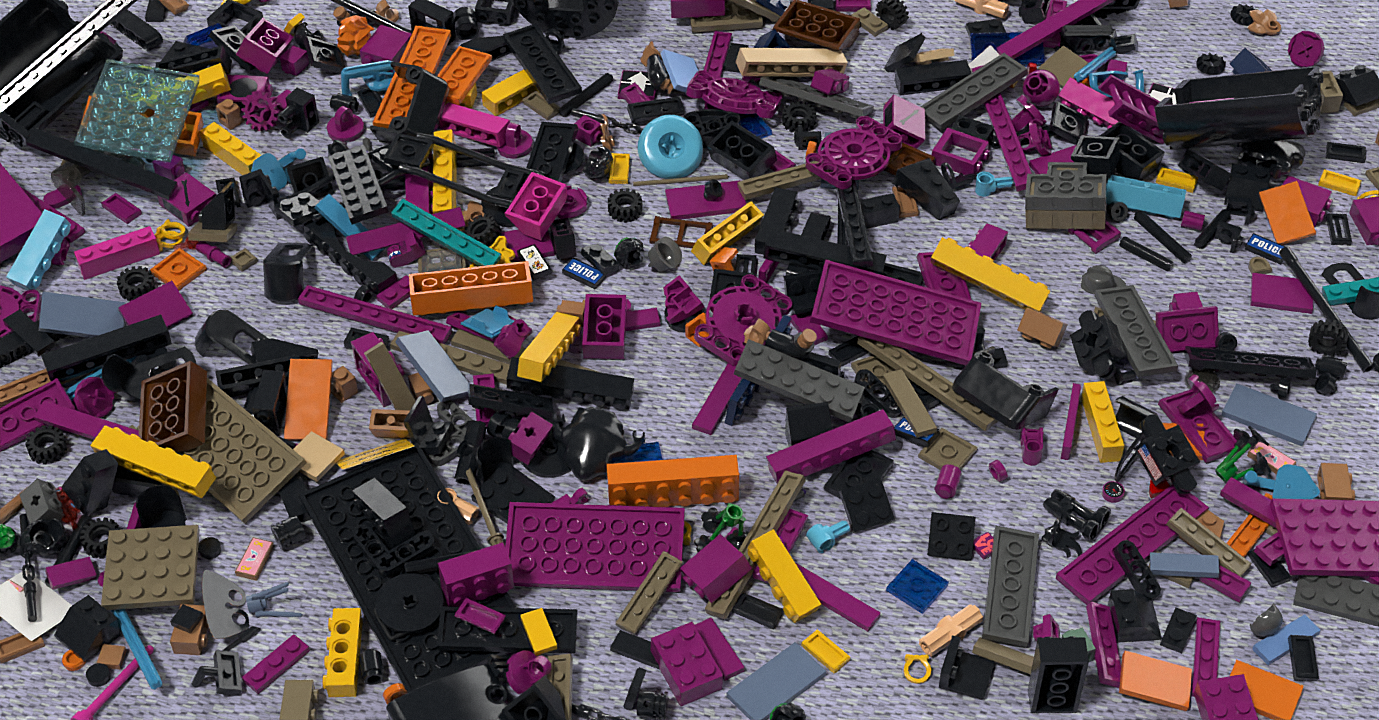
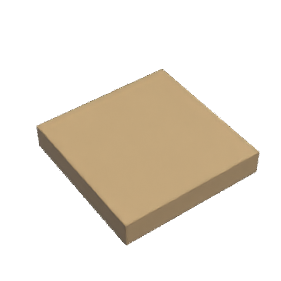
(319, 455)

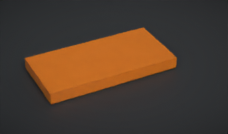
(463, 72)
(308, 398)

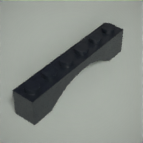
(373, 274)

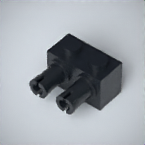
(300, 112)

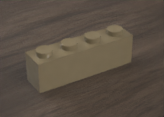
(299, 700)

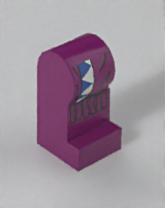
(406, 251)

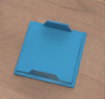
(488, 321)

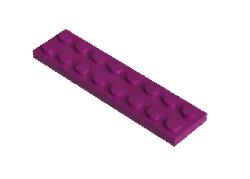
(1098, 569)

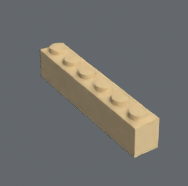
(788, 61)

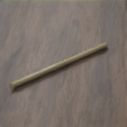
(680, 180)

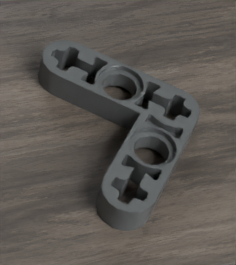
(458, 436)

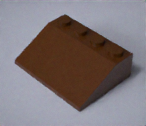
(818, 25)
(174, 407)

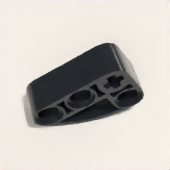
(711, 122)

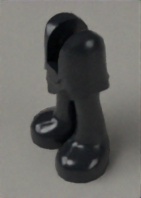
(1063, 505)

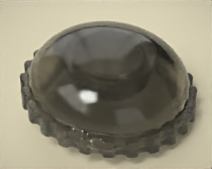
(1207, 376)

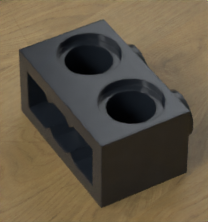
(1034, 10)
(974, 128)

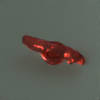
(189, 244)
(70, 516)

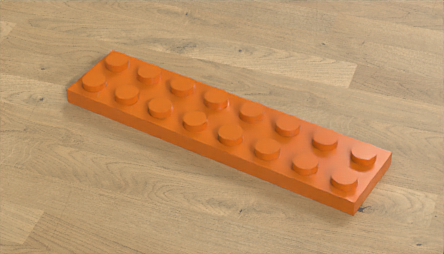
(423, 50)

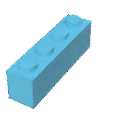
(1146, 196)
(39, 250)

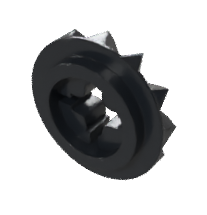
(1242, 18)
(1206, 67)

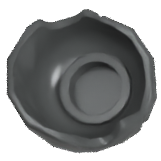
(1267, 622)

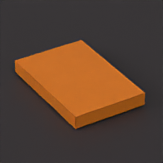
(1287, 213)
(1155, 680)
(1270, 693)

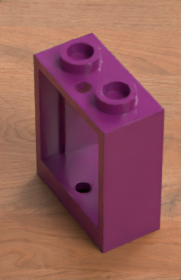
(964, 141)

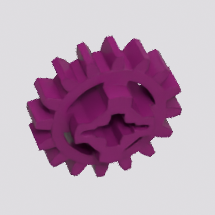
(255, 103)

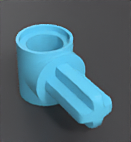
(987, 183)
(824, 536)

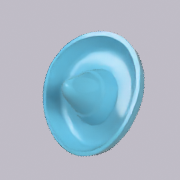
(670, 147)

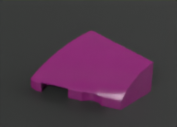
(680, 300)

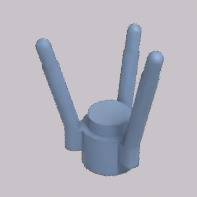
(258, 601)

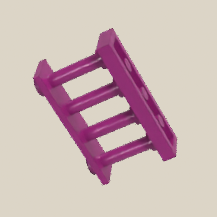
(1133, 107)

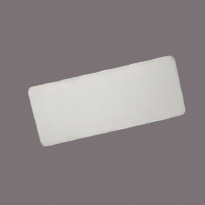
(984, 58)

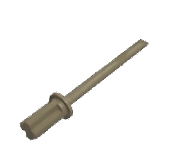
(495, 538)

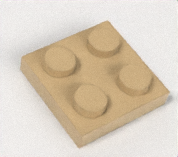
(934, 55)

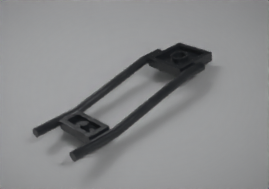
(412, 152)
(301, 205)

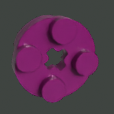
(577, 206)

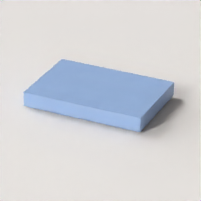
(679, 68)

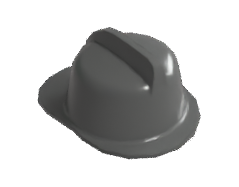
(665, 254)
(1100, 278)

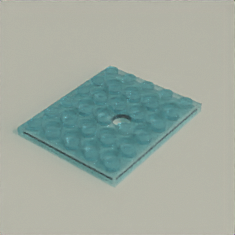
(124, 92)

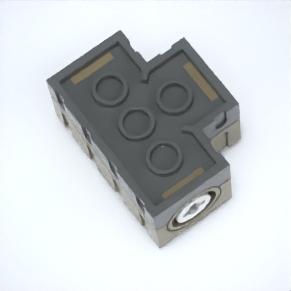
(1066, 198)

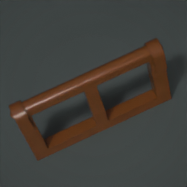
(683, 223)

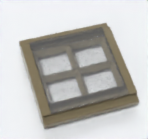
(440, 260)

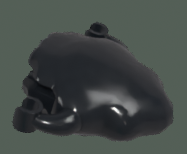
(1273, 156)
(593, 442)

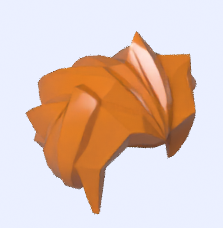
(353, 34)

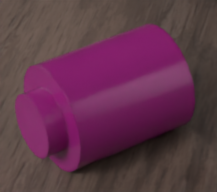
(948, 481)

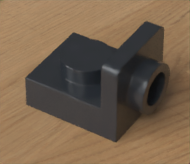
(803, 138)
(1229, 234)

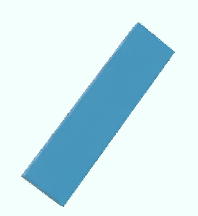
(339, 218)

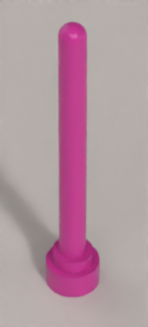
(110, 690)

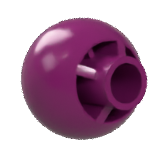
(1041, 88)

